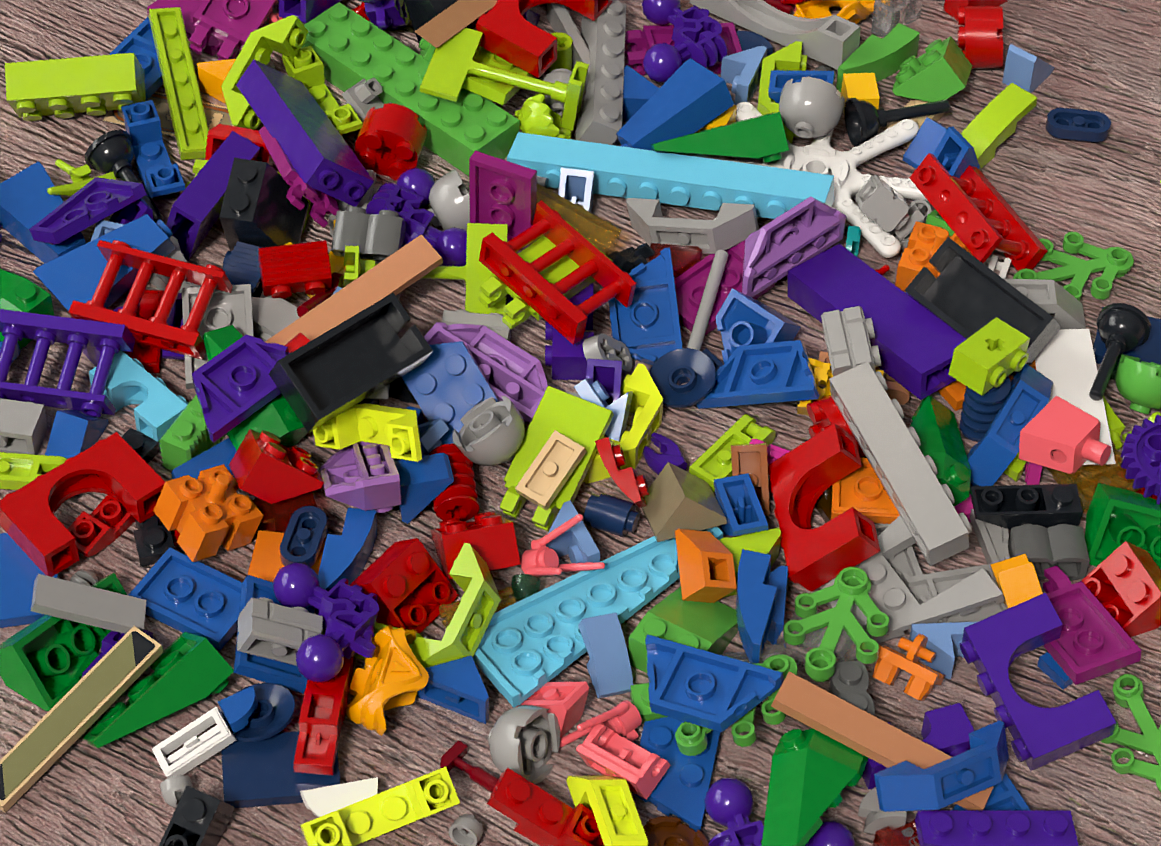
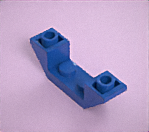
(149, 152)
(1001, 442)
(913, 788)

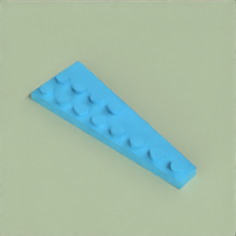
(541, 633)

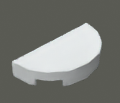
(334, 797)

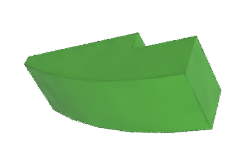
(881, 55)

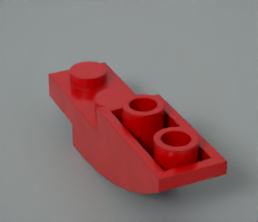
(321, 722)
(543, 816)

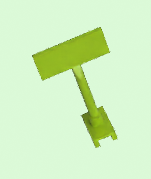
(455, 61)
(473, 273)

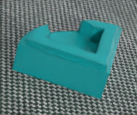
(853, 240)

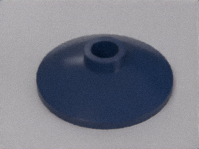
(682, 367)
(272, 715)

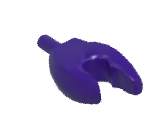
(671, 454)

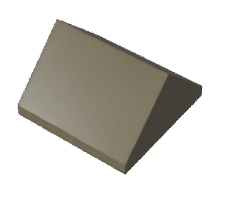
(680, 502)

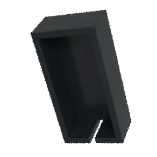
(973, 295)
(349, 362)

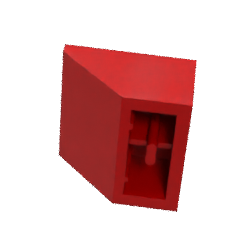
(273, 470)
(489, 535)
(407, 586)
(1129, 588)

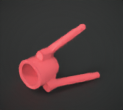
(545, 562)
(621, 719)

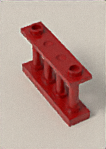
(978, 214)
(546, 297)
(154, 331)

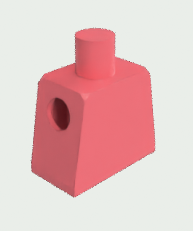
(1062, 438)

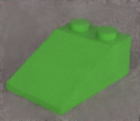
(684, 622)

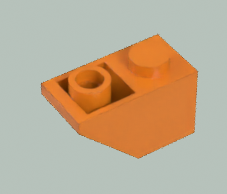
(704, 566)

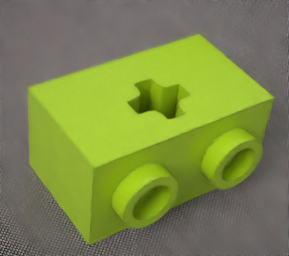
(989, 356)

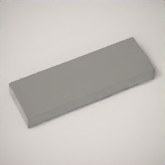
(87, 604)

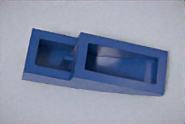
(348, 553)
(754, 603)

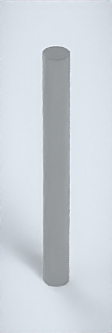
(708, 300)

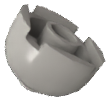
(810, 107)
(450, 202)
(491, 432)
(524, 741)

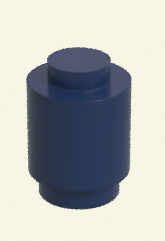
(611, 514)

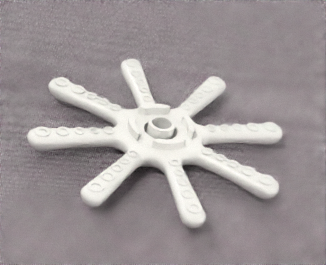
(823, 159)

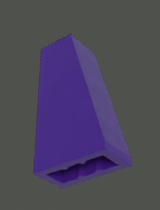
(202, 200)

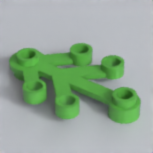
(1112, 261)
(849, 587)
(698, 742)
(1148, 742)

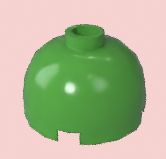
(1139, 383)

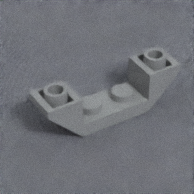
(730, 228)
(1054, 300)

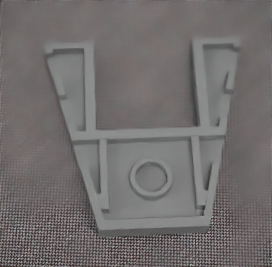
(994, 545)
(898, 602)

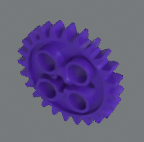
(1143, 457)

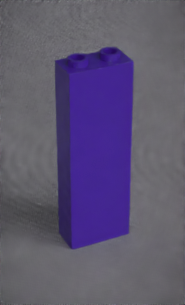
(305, 133)
(910, 339)

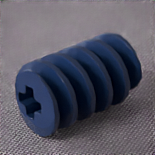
(981, 410)

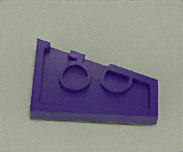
(86, 207)

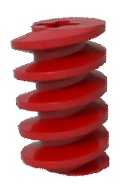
(460, 497)

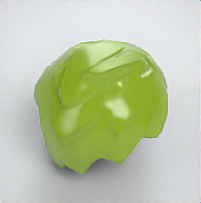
(540, 119)

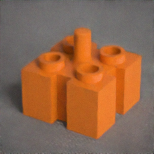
(922, 245)
(208, 513)

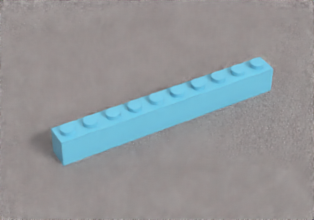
(671, 176)

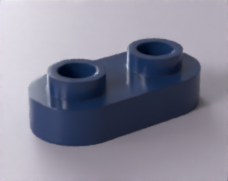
(1078, 124)
(300, 543)

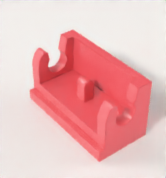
(622, 759)

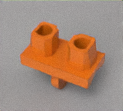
(922, 677)

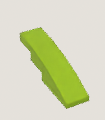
(998, 121)

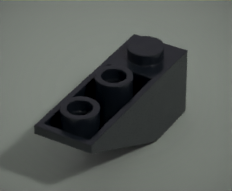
(1027, 504)
(197, 820)

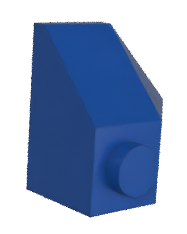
(751, 322)

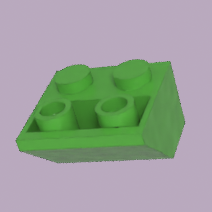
(935, 74)

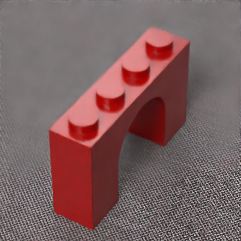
(519, 41)
(105, 468)
(796, 485)

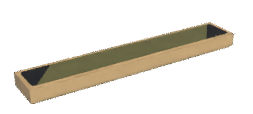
(75, 714)

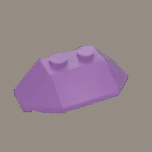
(789, 242)
(505, 365)
(363, 477)

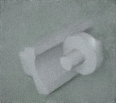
(364, 96)

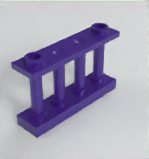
(78, 335)

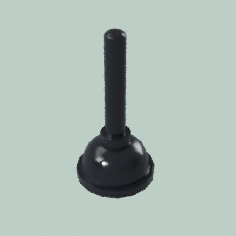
(865, 121)
(114, 154)
(1121, 330)

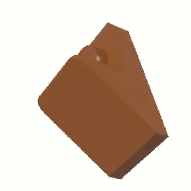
(753, 460)

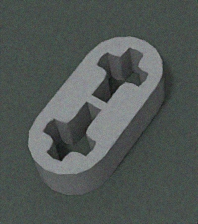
(607, 348)

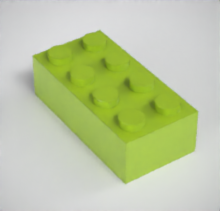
(74, 85)

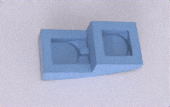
(608, 655)

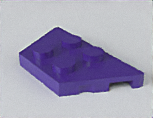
(236, 383)

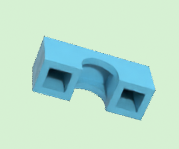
(132, 384)

